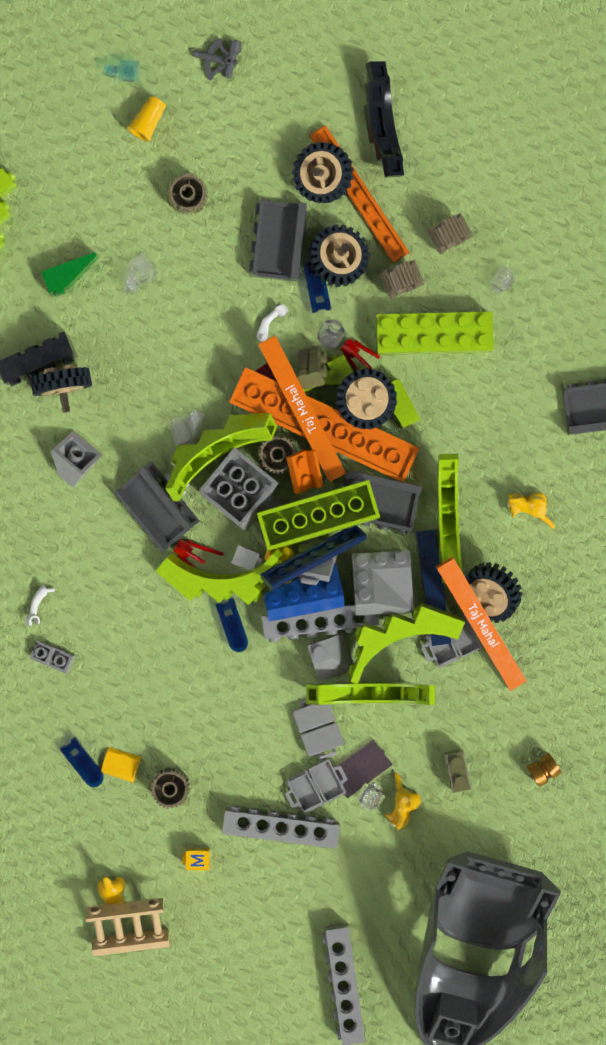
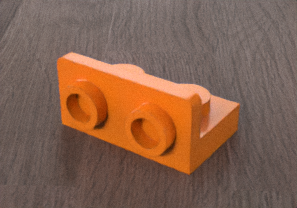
(304, 471)

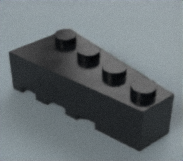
(37, 358)

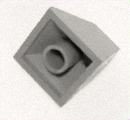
(74, 458)
(330, 656)

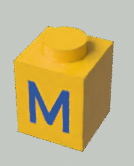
(196, 858)

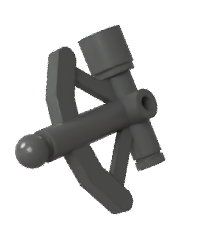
(228, 61)

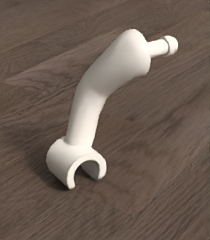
(262, 333)
(42, 592)

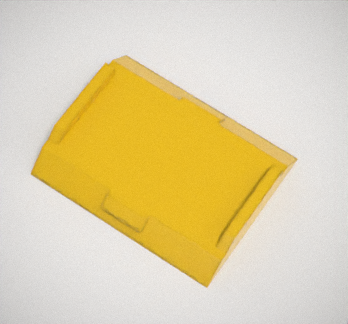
(120, 764)

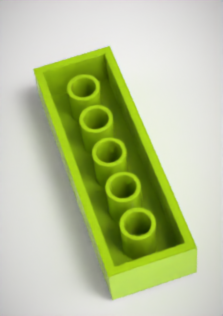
(434, 333)
(318, 515)

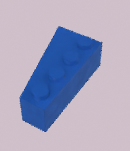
(302, 599)

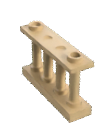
(133, 941)

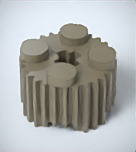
(190, 183)
(450, 233)
(401, 278)
(267, 457)
(173, 777)

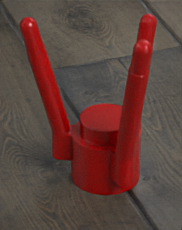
(351, 349)
(184, 550)

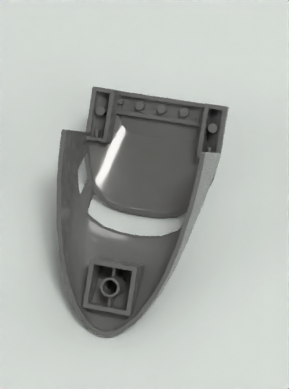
(491, 908)

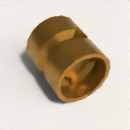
(544, 769)

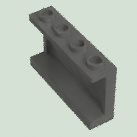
(278, 240)
(585, 407)
(394, 500)
(153, 507)

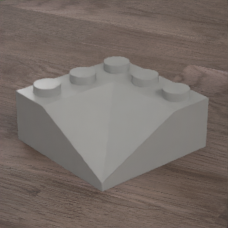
(239, 489)
(382, 582)

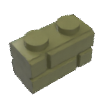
(312, 367)
(457, 770)

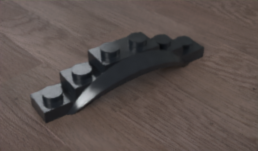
(381, 120)

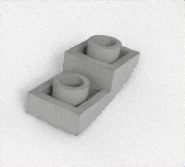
(52, 657)

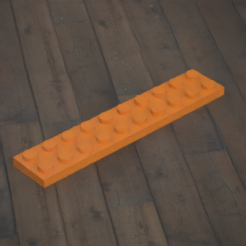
(367, 446)

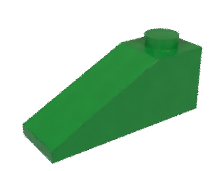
(65, 275)

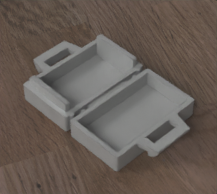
(320, 572)
(446, 654)
(321, 736)
(309, 789)

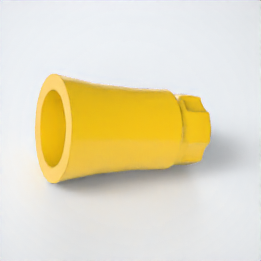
(147, 119)

